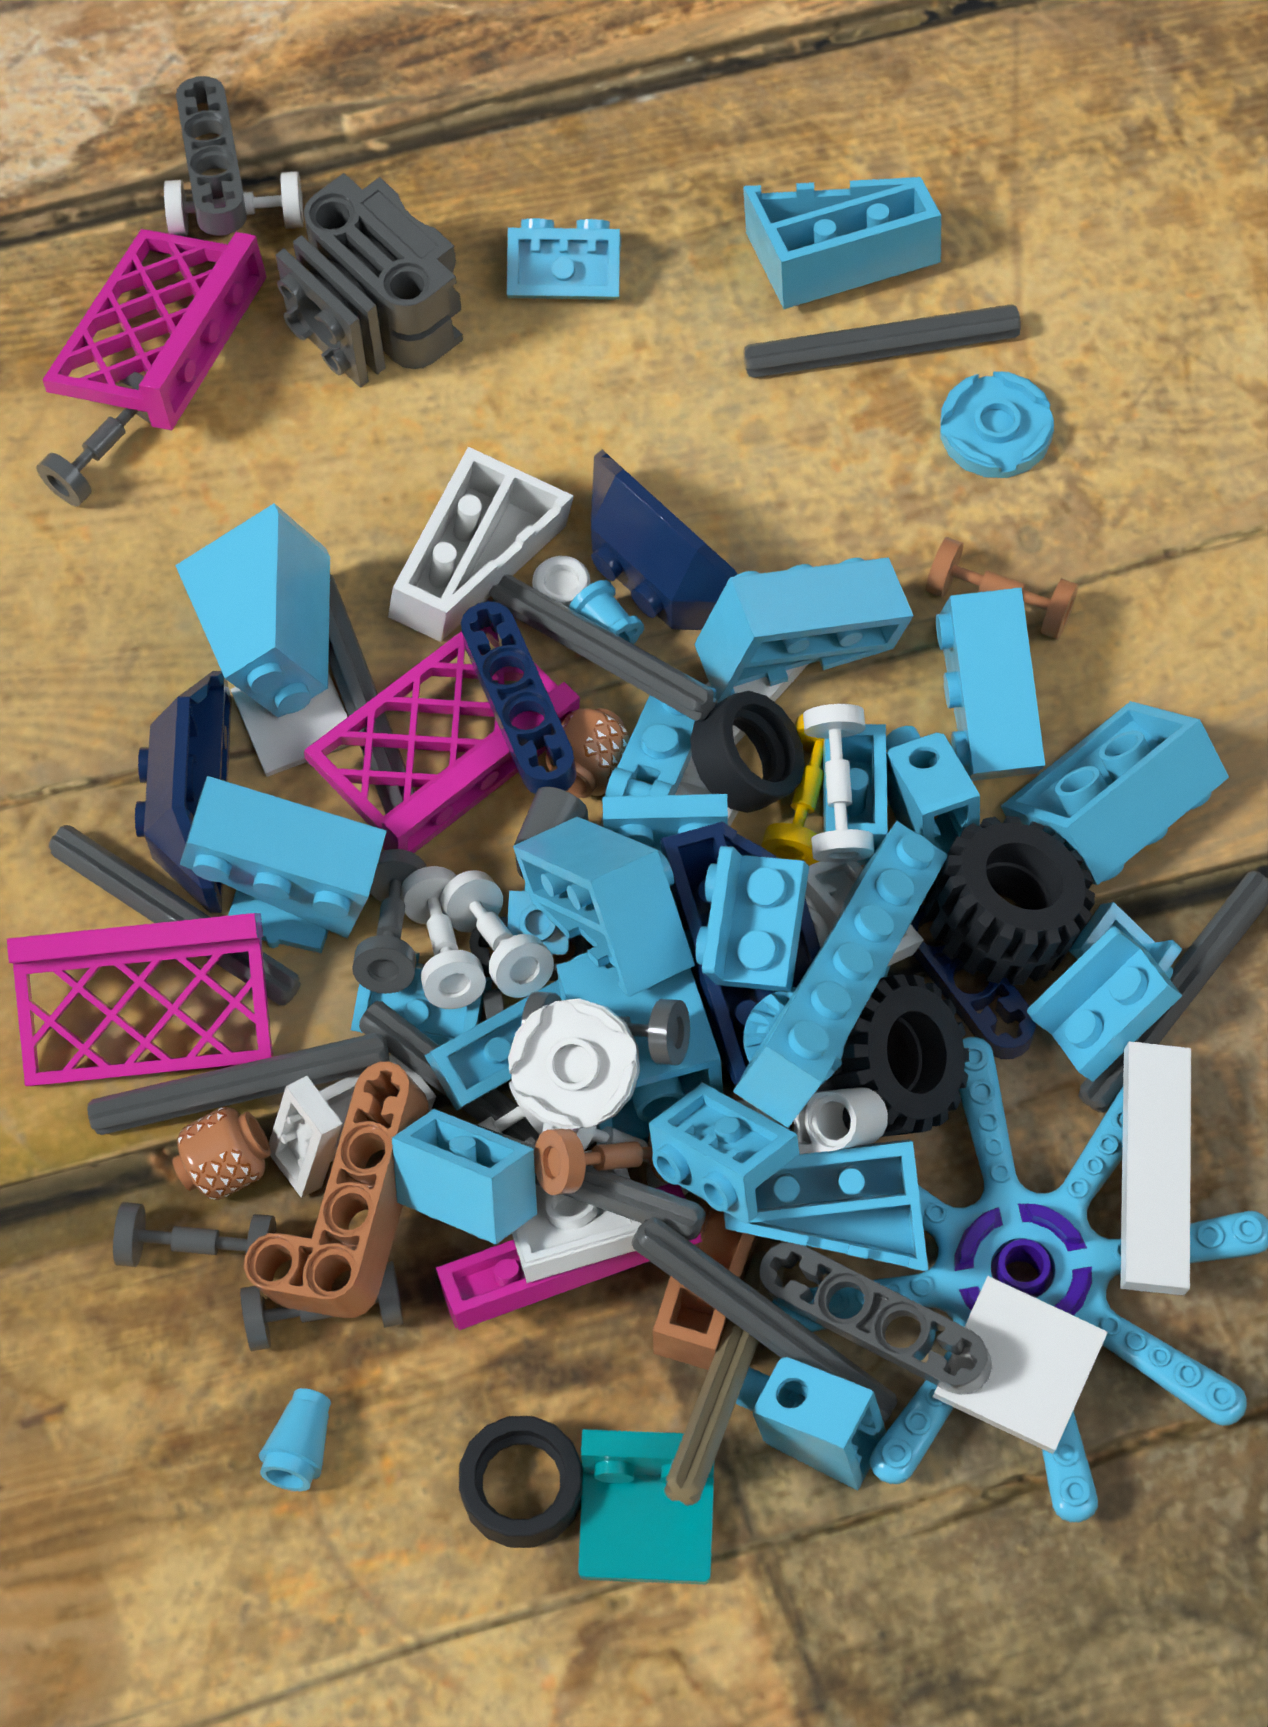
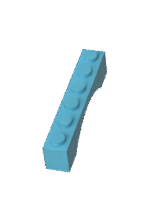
(842, 976)

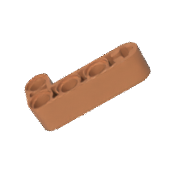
(380, 1108)

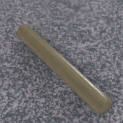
(715, 1403)

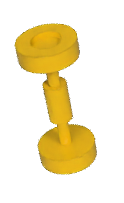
(793, 839)

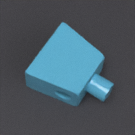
(929, 782)
(815, 1418)

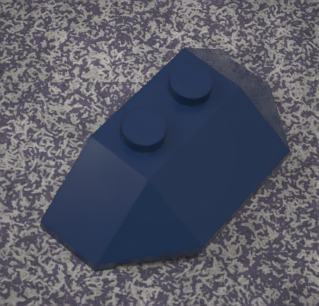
(652, 550)
(183, 749)
(724, 1006)

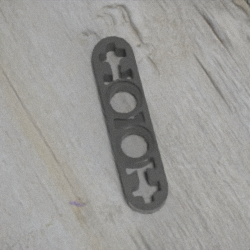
(211, 154)
(870, 1324)

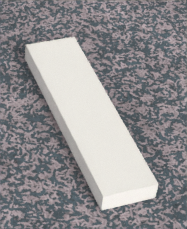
(1156, 1169)

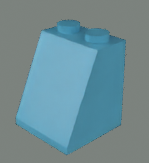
(265, 608)
(657, 1084)

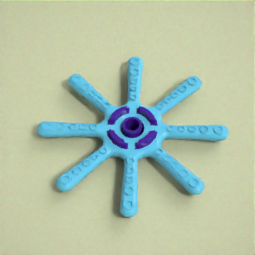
(1073, 1276)

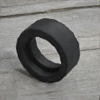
(773, 738)
(504, 1434)

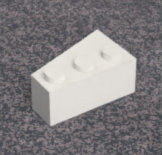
(478, 533)

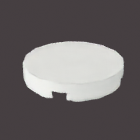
(574, 1064)

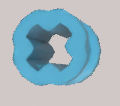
(601, 607)

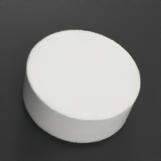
(561, 578)

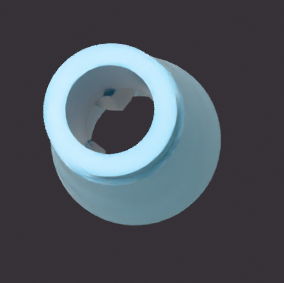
(297, 1442)

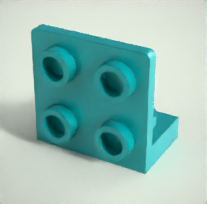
(628, 1520)

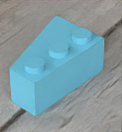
(841, 237)
(991, 684)
(612, 896)
(846, 1203)

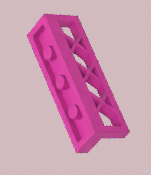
(495, 1283)

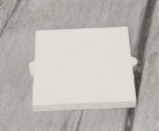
(283, 739)

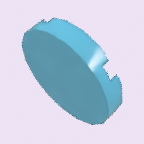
(996, 425)

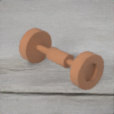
(946, 567)
(562, 1160)

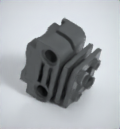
(369, 282)

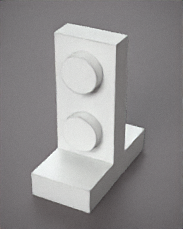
(311, 1127)

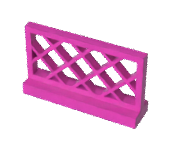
(195, 331)
(466, 779)
(136, 945)

